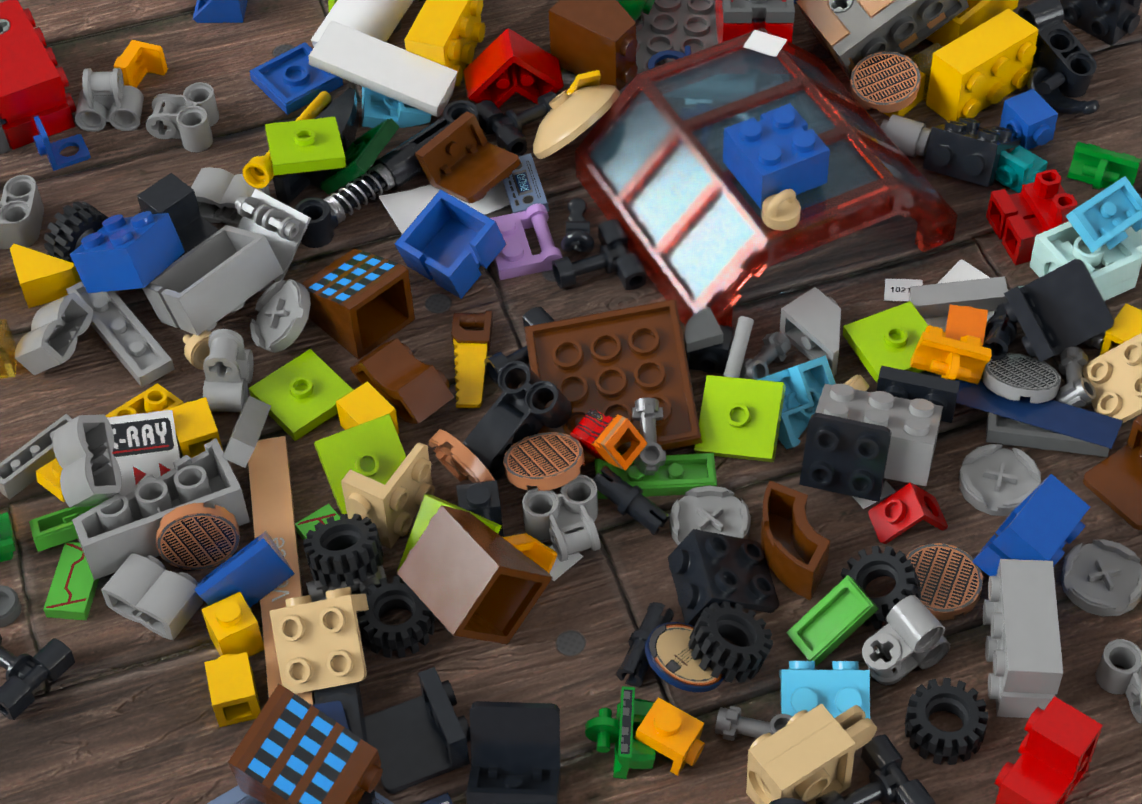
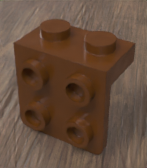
(464, 162)
(1119, 478)

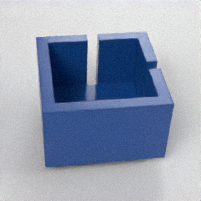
(775, 154)
(450, 243)
(127, 252)
(1036, 527)

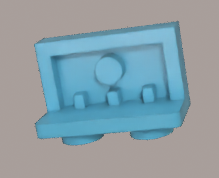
(1108, 216)
(836, 688)

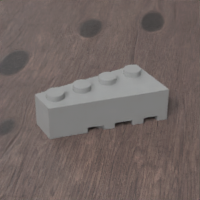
(130, 521)

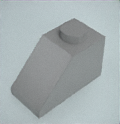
(813, 326)

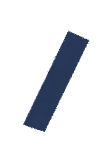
(1046, 415)

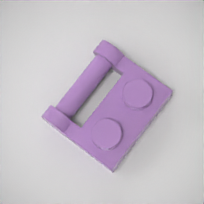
(516, 256)

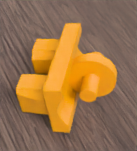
(950, 357)

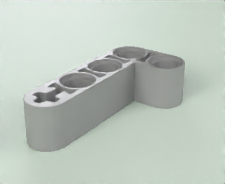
(20, 212)

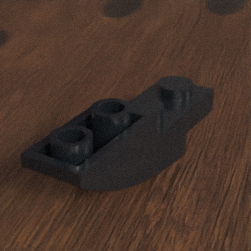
(347, 117)

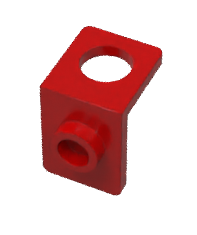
(904, 511)

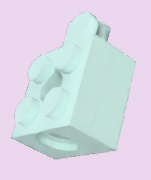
(1111, 270)

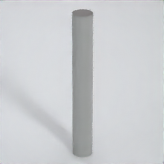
(738, 347)

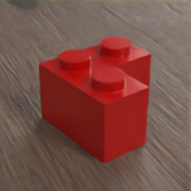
(510, 67)
(1051, 758)

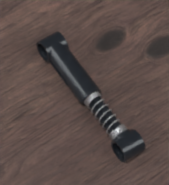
(388, 173)

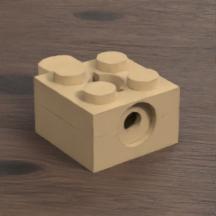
(807, 755)

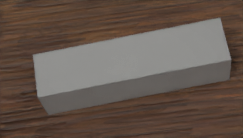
(980, 293)
(246, 431)
(21, 466)

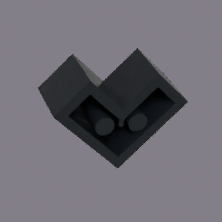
(179, 200)

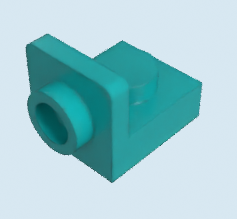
(1019, 168)

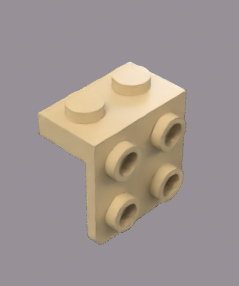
(1117, 380)
(397, 501)
(319, 641)

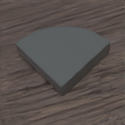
(702, 331)

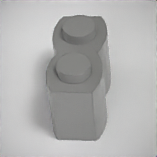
(217, 192)
(54, 333)
(87, 462)
(152, 595)

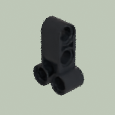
(1058, 47)
(516, 415)

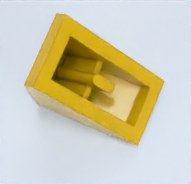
(42, 275)

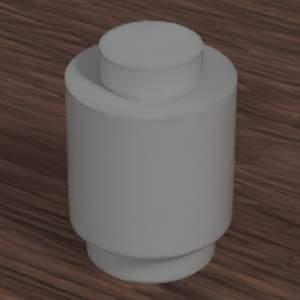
(907, 134)

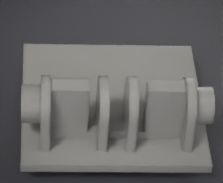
(276, 221)

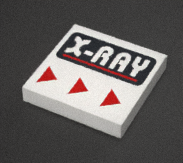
(144, 446)

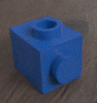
(1029, 119)

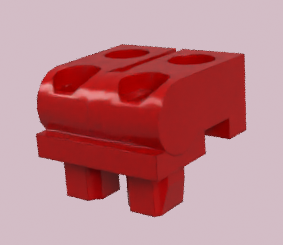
(1029, 213)

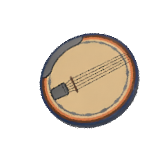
(672, 659)

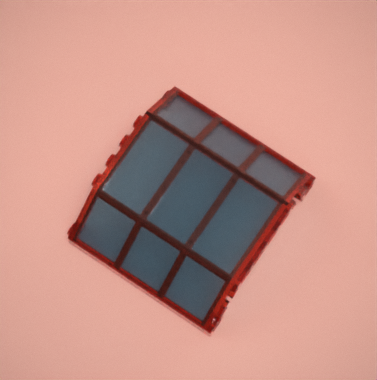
(688, 217)

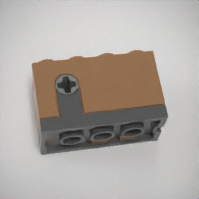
(865, 27)

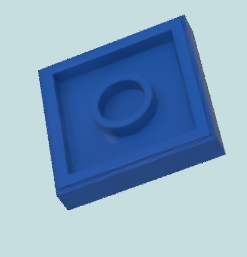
(291, 80)

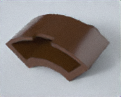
(404, 381)
(789, 541)

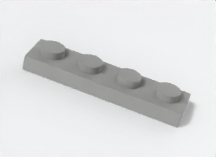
(125, 335)

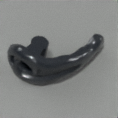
(1047, 87)
(577, 229)

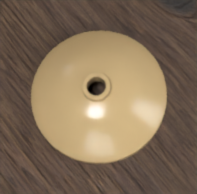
(572, 116)

